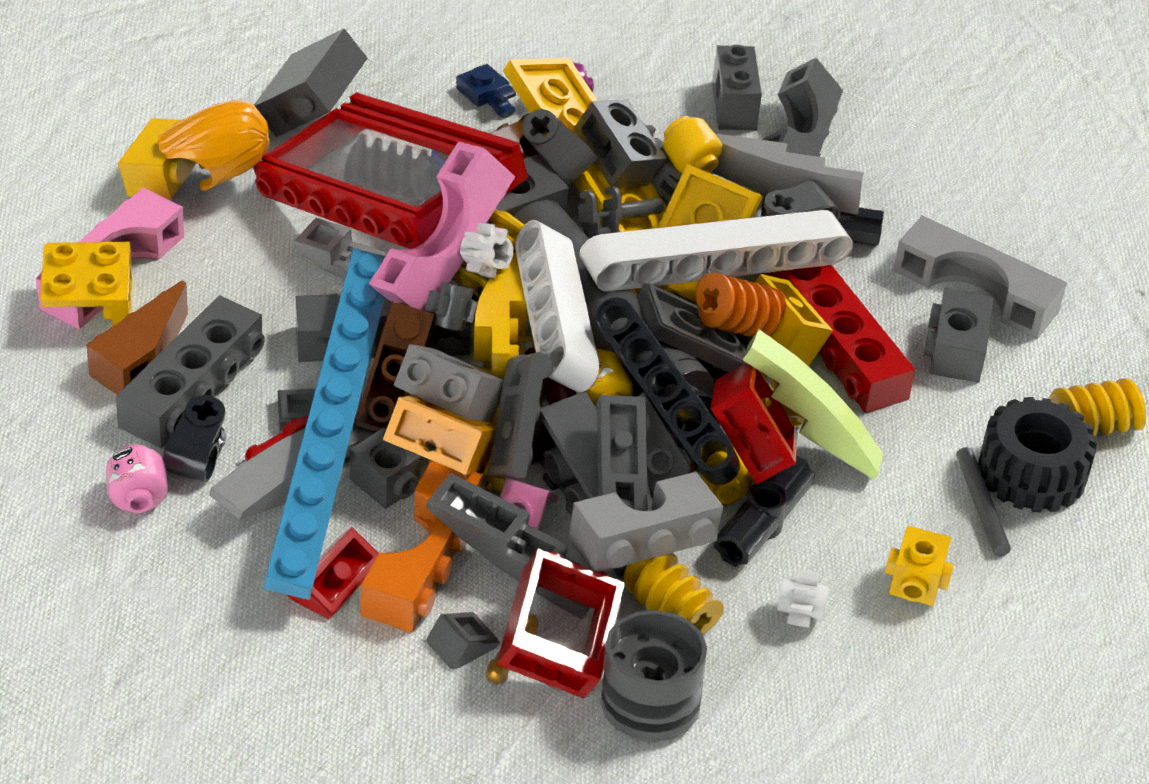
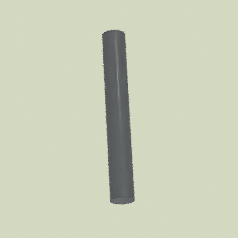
(983, 501)

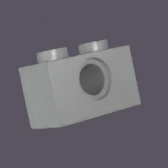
(449, 383)

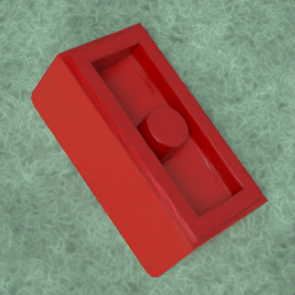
(339, 573)

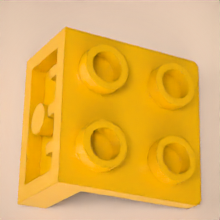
(88, 277)

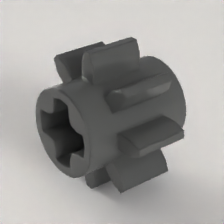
(452, 306)

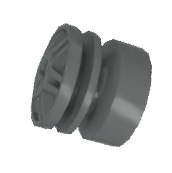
(653, 675)

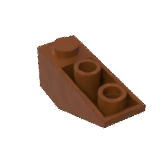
(137, 339)

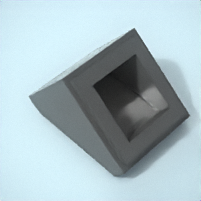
(461, 638)

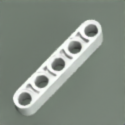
(557, 305)

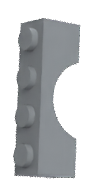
(939, 254)

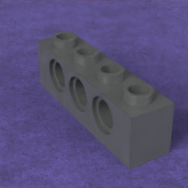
(189, 367)

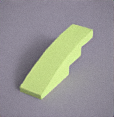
(825, 414)

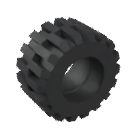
(1037, 454)

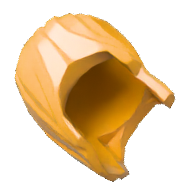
(220, 138)

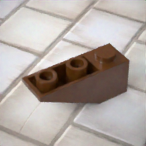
(403, 327)

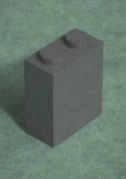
(310, 82)

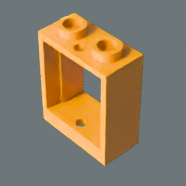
(458, 441)

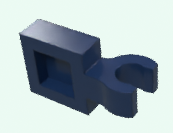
(487, 86)

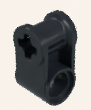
(197, 439)

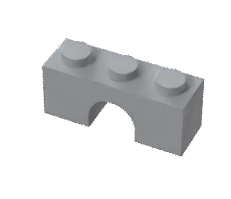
(615, 535)

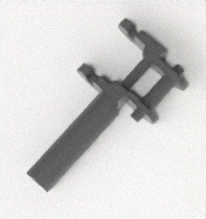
(613, 211)

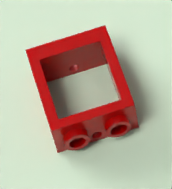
(758, 432)
(544, 659)

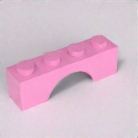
(471, 190)
(145, 221)

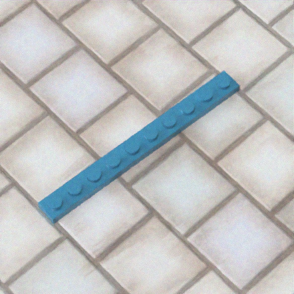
(327, 432)

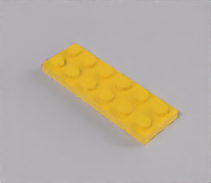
(559, 87)

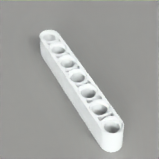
(720, 247)

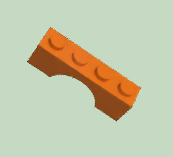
(404, 582)

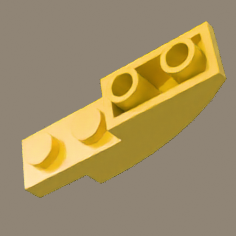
(500, 319)

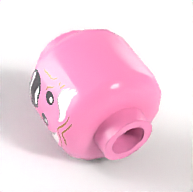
(136, 476)

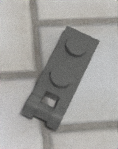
(518, 415)
(622, 448)

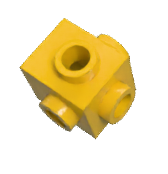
(916, 574)

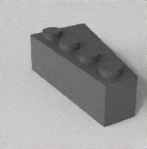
(568, 451)

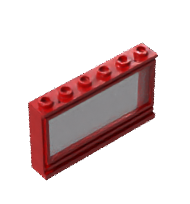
(375, 168)

